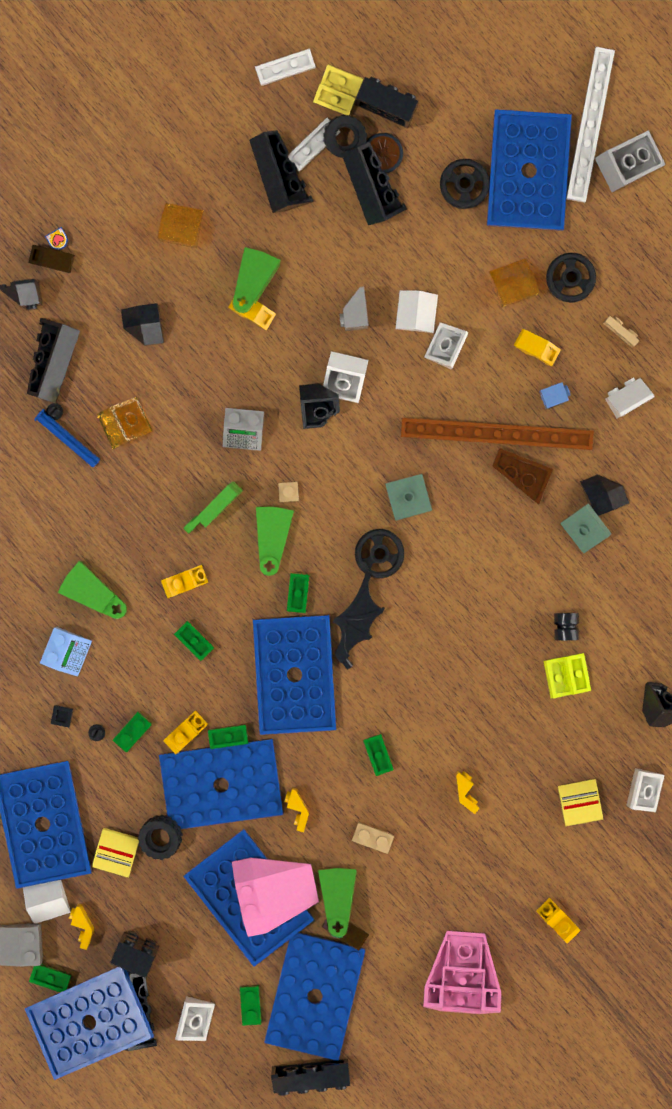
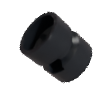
(566, 626)

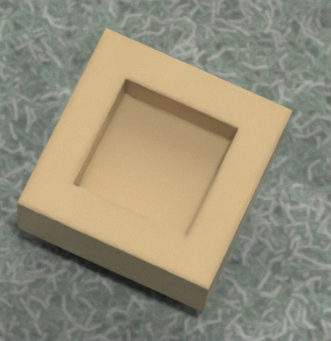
(288, 492)

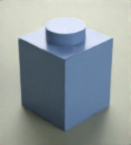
(554, 395)

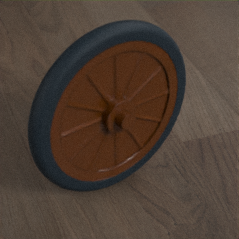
(388, 150)

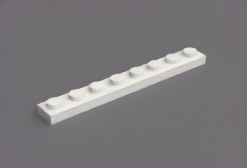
(590, 124)

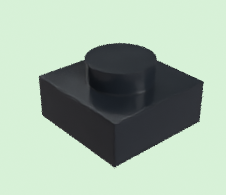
(62, 716)

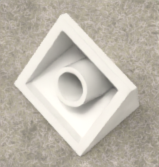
(416, 311)
(446, 345)
(645, 790)
(46, 901)
(195, 1020)

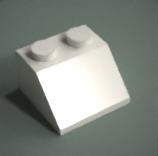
(345, 376)
(629, 397)

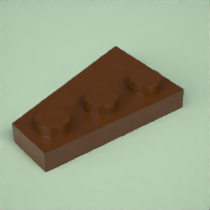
(523, 473)

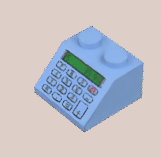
(65, 651)

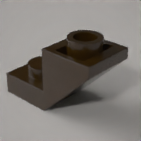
(51, 258)
(354, 937)

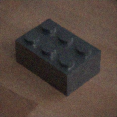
(387, 101)
(135, 953)

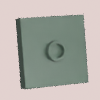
(408, 497)
(585, 528)

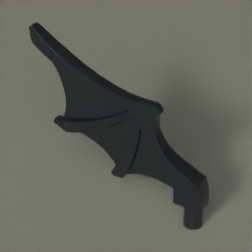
(356, 622)

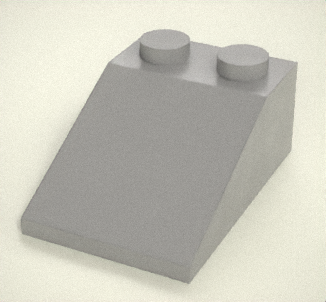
(630, 161)
(21, 945)

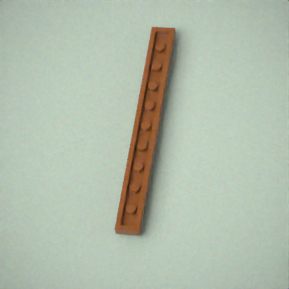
(497, 433)

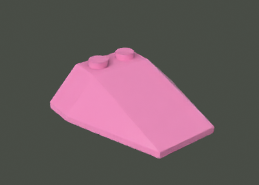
(272, 892)
(463, 976)

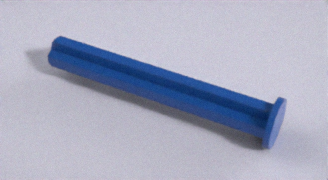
(67, 438)

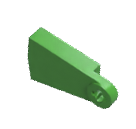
(254, 275)
(215, 508)
(272, 530)
(90, 591)
(337, 893)

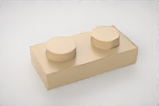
(627, 336)
(373, 837)

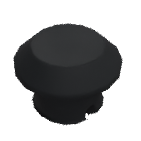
(54, 411)
(96, 732)

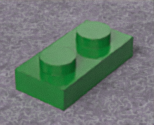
(298, 593)
(194, 640)
(132, 732)
(228, 736)
(378, 754)
(50, 978)
(250, 1005)

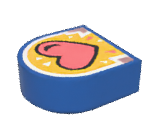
(57, 239)

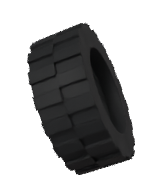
(337, 123)
(153, 850)

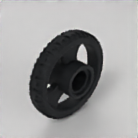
(479, 174)
(585, 284)
(366, 563)

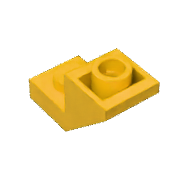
(257, 314)
(537, 347)
(184, 581)
(185, 732)
(463, 786)
(296, 803)
(81, 920)
(558, 920)

